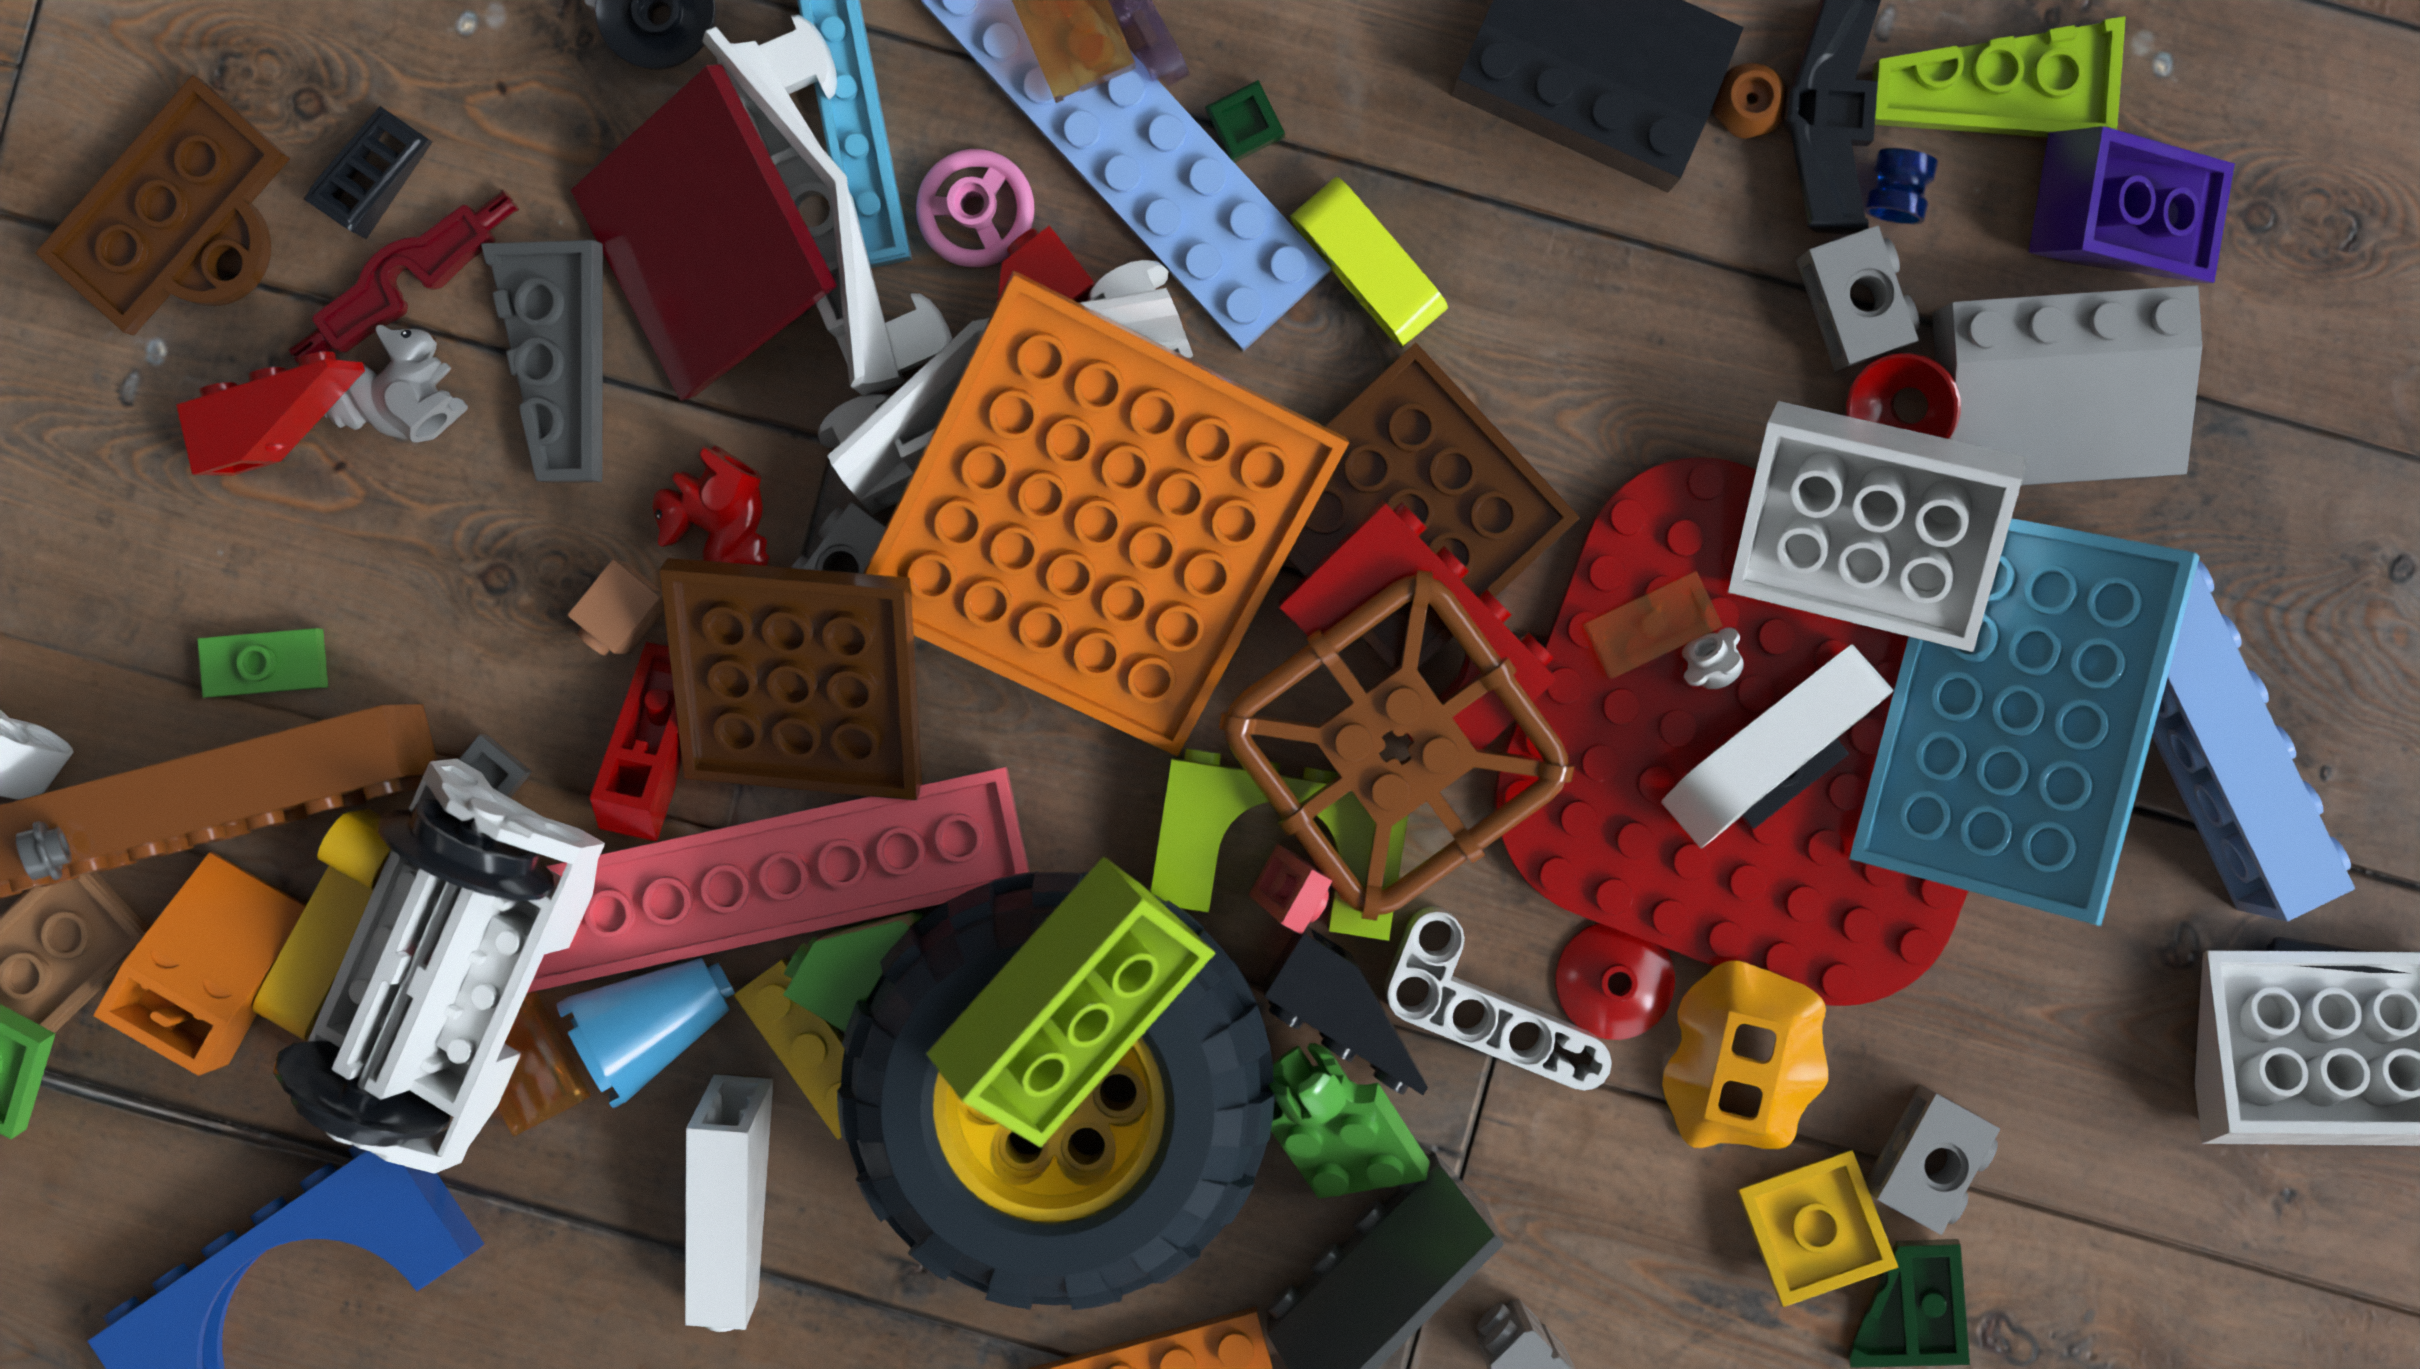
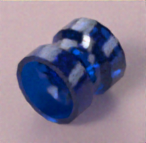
(1901, 186)

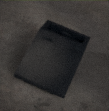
(1327, 989)

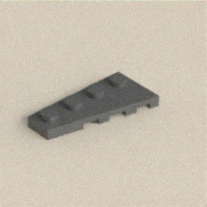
(555, 336)

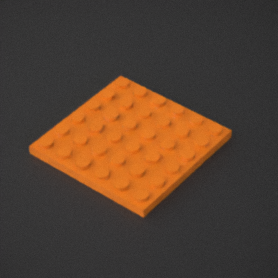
(1101, 514)

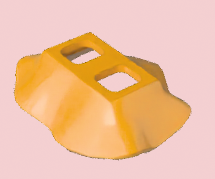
(1705, 1060)

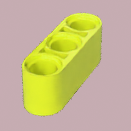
(1369, 261)

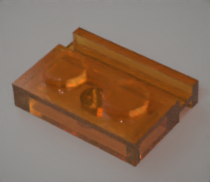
(1074, 43)
(545, 1074)

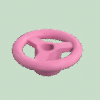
(998, 171)

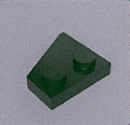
(1916, 1310)

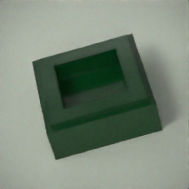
(1245, 121)

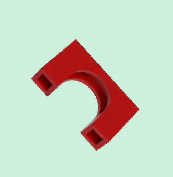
(1388, 548)

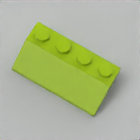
(1069, 1004)

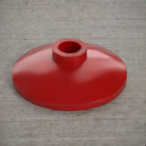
(1584, 977)

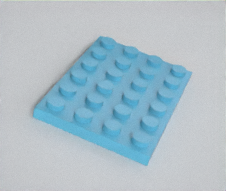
(2029, 752)

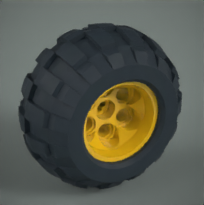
(1055, 1219)

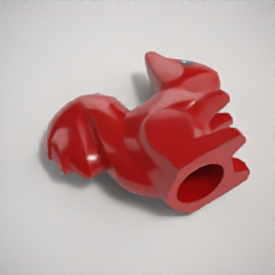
(722, 503)

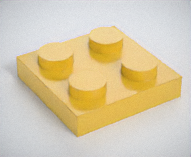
(1817, 1228)

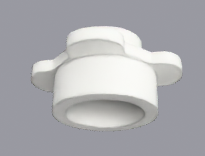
(1713, 659)

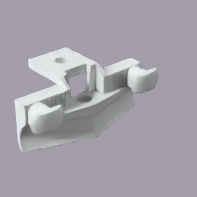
(852, 311)
(885, 436)

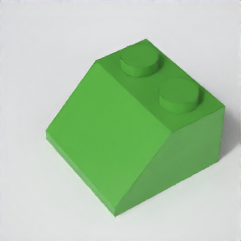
(844, 966)

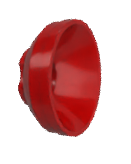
(1877, 385)

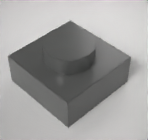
(496, 764)

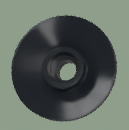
(634, 38)

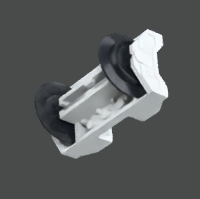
(428, 1042)

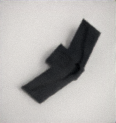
(1832, 113)

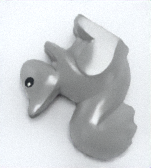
(404, 395)

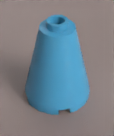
(644, 1023)

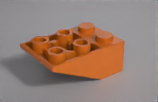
(201, 966)

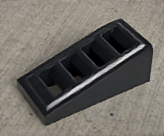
(340, 172)

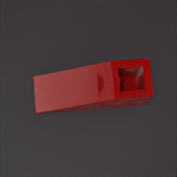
(264, 419)

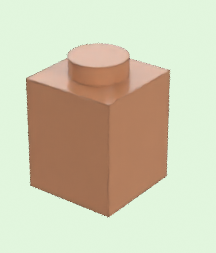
(617, 609)

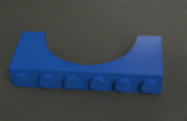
(366, 1203)

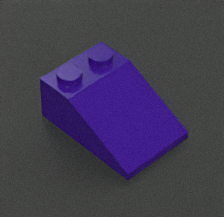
(2131, 205)

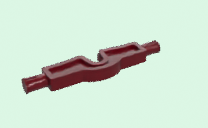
(432, 260)

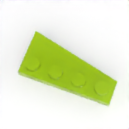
(2008, 83)

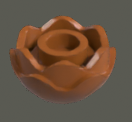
(1747, 119)

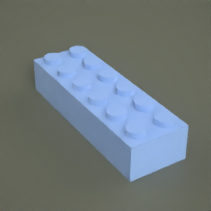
(2241, 773)

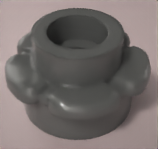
(43, 851)

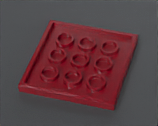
(703, 233)

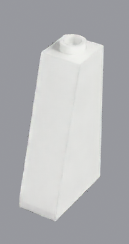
(726, 1201)

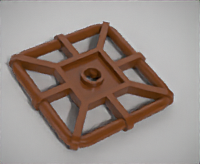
(1404, 705)

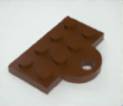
(171, 213)

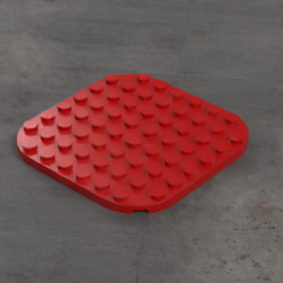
(1610, 846)

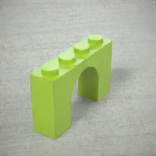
(1209, 796)

